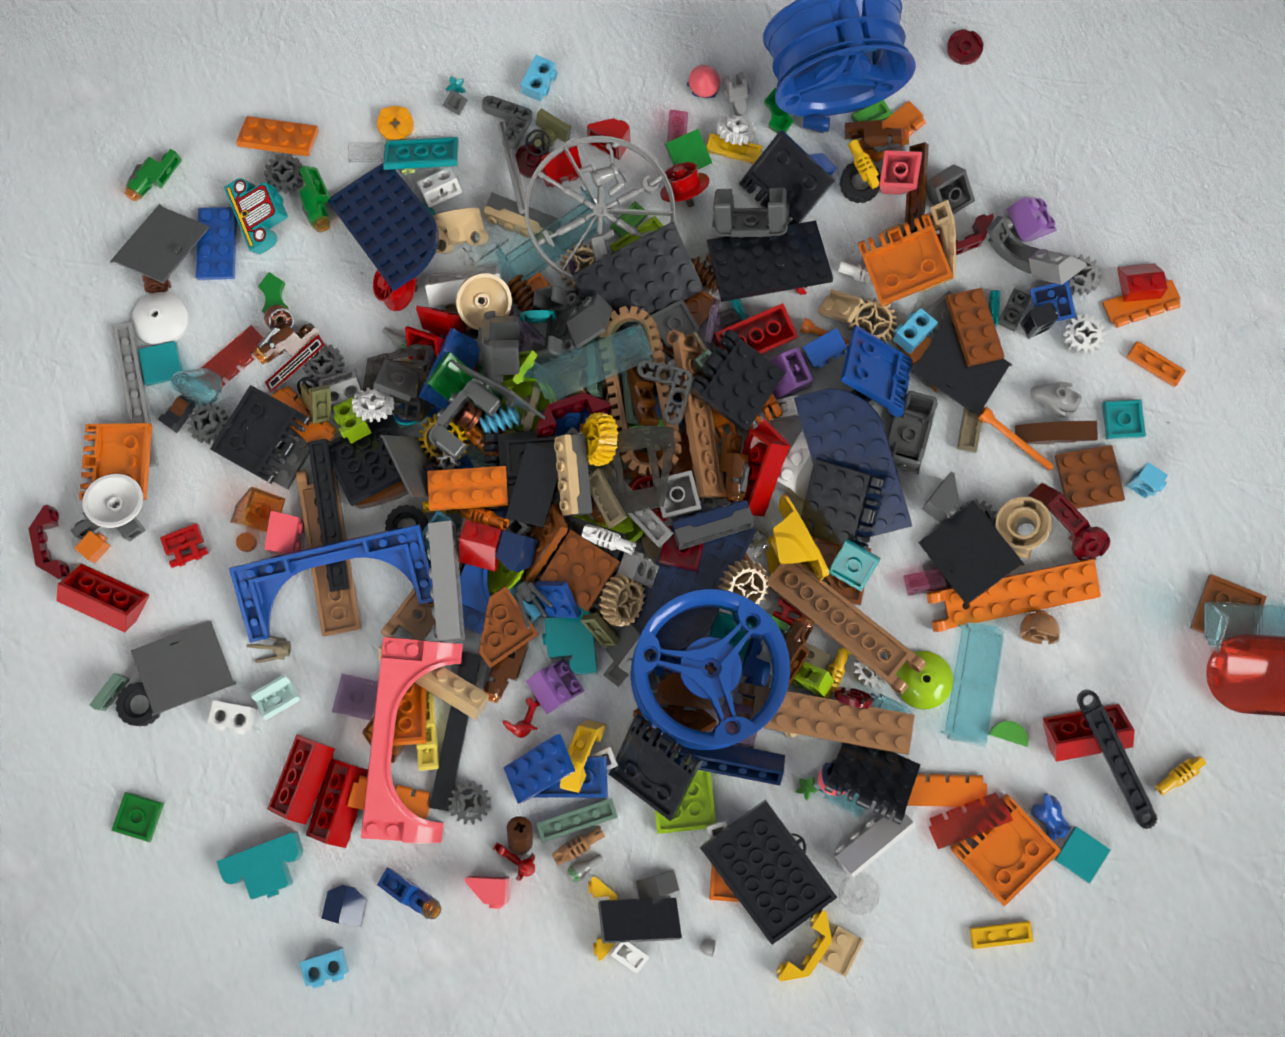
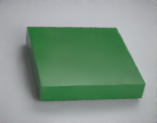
(689, 149)
(137, 817)

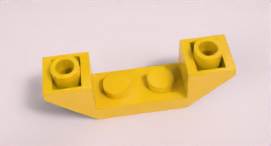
(579, 750)
(600, 889)
(789, 971)

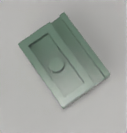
(109, 692)

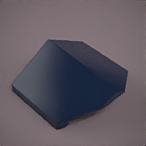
(516, 551)
(344, 906)

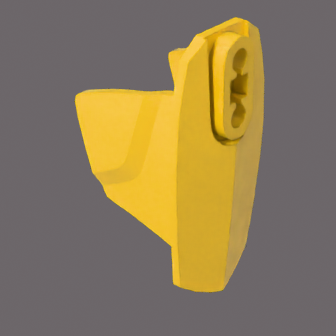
(793, 543)

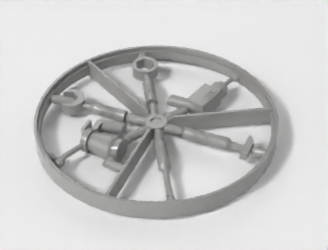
(600, 178)

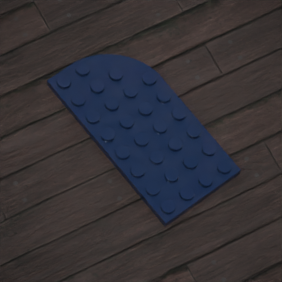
(388, 224)
(852, 434)
(675, 581)

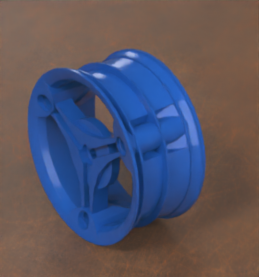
(837, 55)
(724, 661)

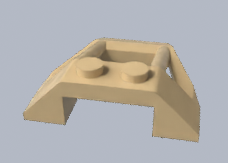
(941, 216)

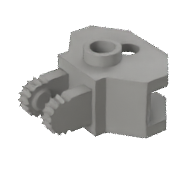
(736, 94)

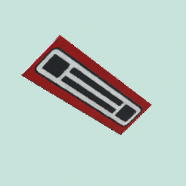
(294, 363)

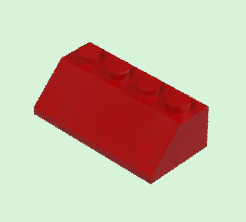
(763, 330)
(765, 464)
(101, 597)
(1071, 736)
(301, 779)
(332, 817)

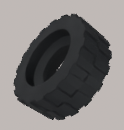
(852, 193)
(404, 512)
(124, 710)

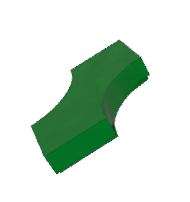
(779, 119)
(272, 289)

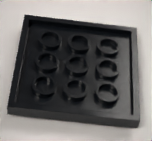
(365, 464)

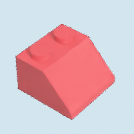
(900, 172)
(283, 533)
(490, 889)

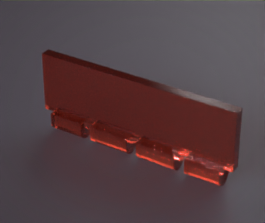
(235, 354)
(971, 823)

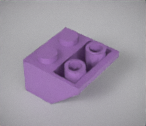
(1031, 218)
(796, 376)
(555, 686)

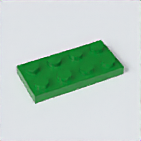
(450, 379)

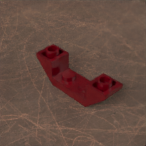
(974, 240)
(568, 405)
(1061, 509)
(46, 519)

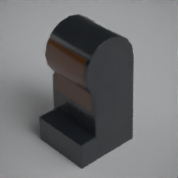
(177, 413)

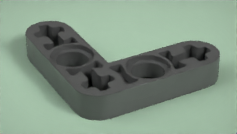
(522, 118)
(673, 381)

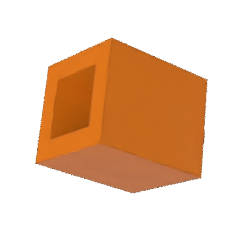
(93, 546)

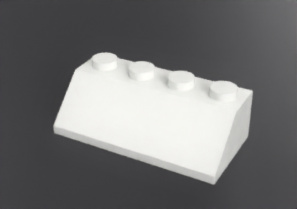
(443, 286)
(796, 469)
(871, 843)

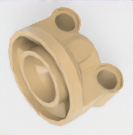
(459, 228)
(1021, 511)

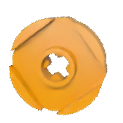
(398, 114)

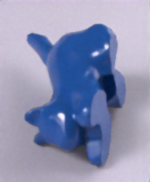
(1051, 814)

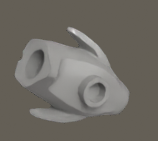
(1057, 398)

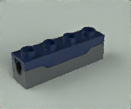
(713, 524)

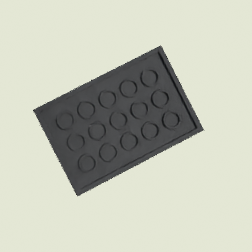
(769, 264)
(643, 274)
(768, 872)

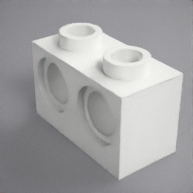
(439, 187)
(232, 713)

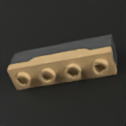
(506, 213)
(573, 475)

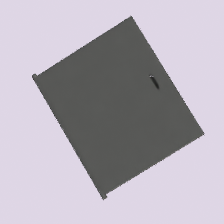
(160, 244)
(501, 391)
(410, 462)
(184, 669)

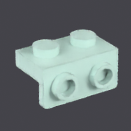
(275, 696)

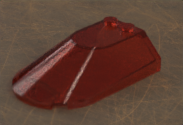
(1249, 674)

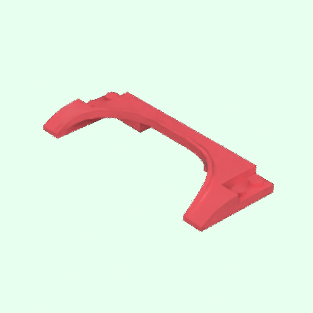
(400, 666)

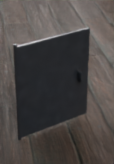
(947, 370)
(972, 551)

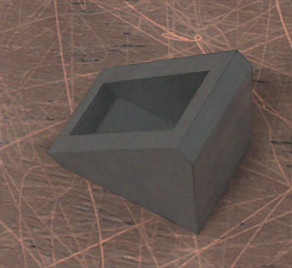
(657, 885)

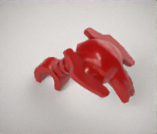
(524, 727)
(525, 867)

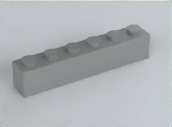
(446, 581)

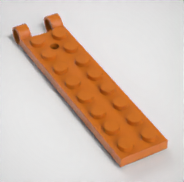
(1020, 594)

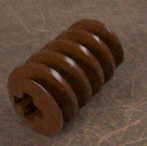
(705, 275)
(520, 294)
(519, 835)

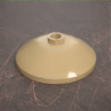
(495, 298)

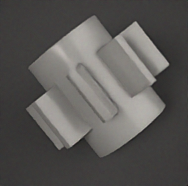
(443, 461)

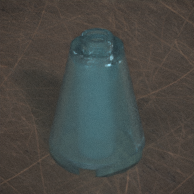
(198, 385)

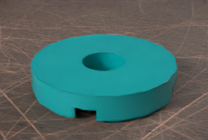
(537, 316)

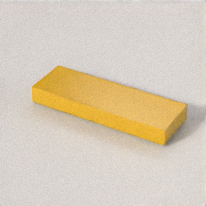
(743, 152)
(1001, 934)

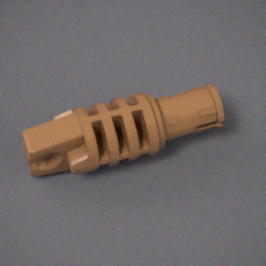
(577, 846)

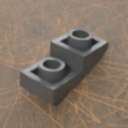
(1014, 309)

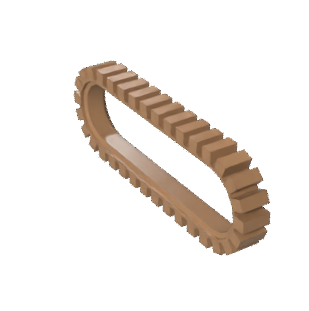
(615, 387)

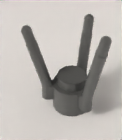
(527, 591)

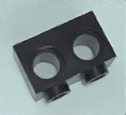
(1039, 320)

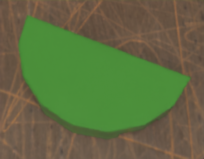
(1010, 732)

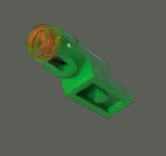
(151, 173)
(313, 198)

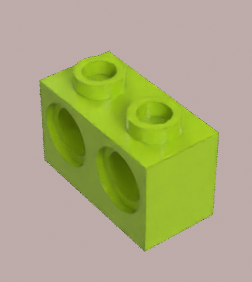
(352, 427)
(813, 679)

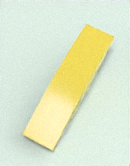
(428, 752)

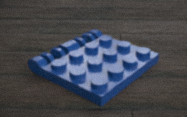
(877, 370)

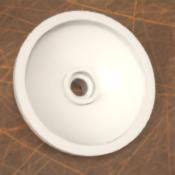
(167, 325)
(106, 494)

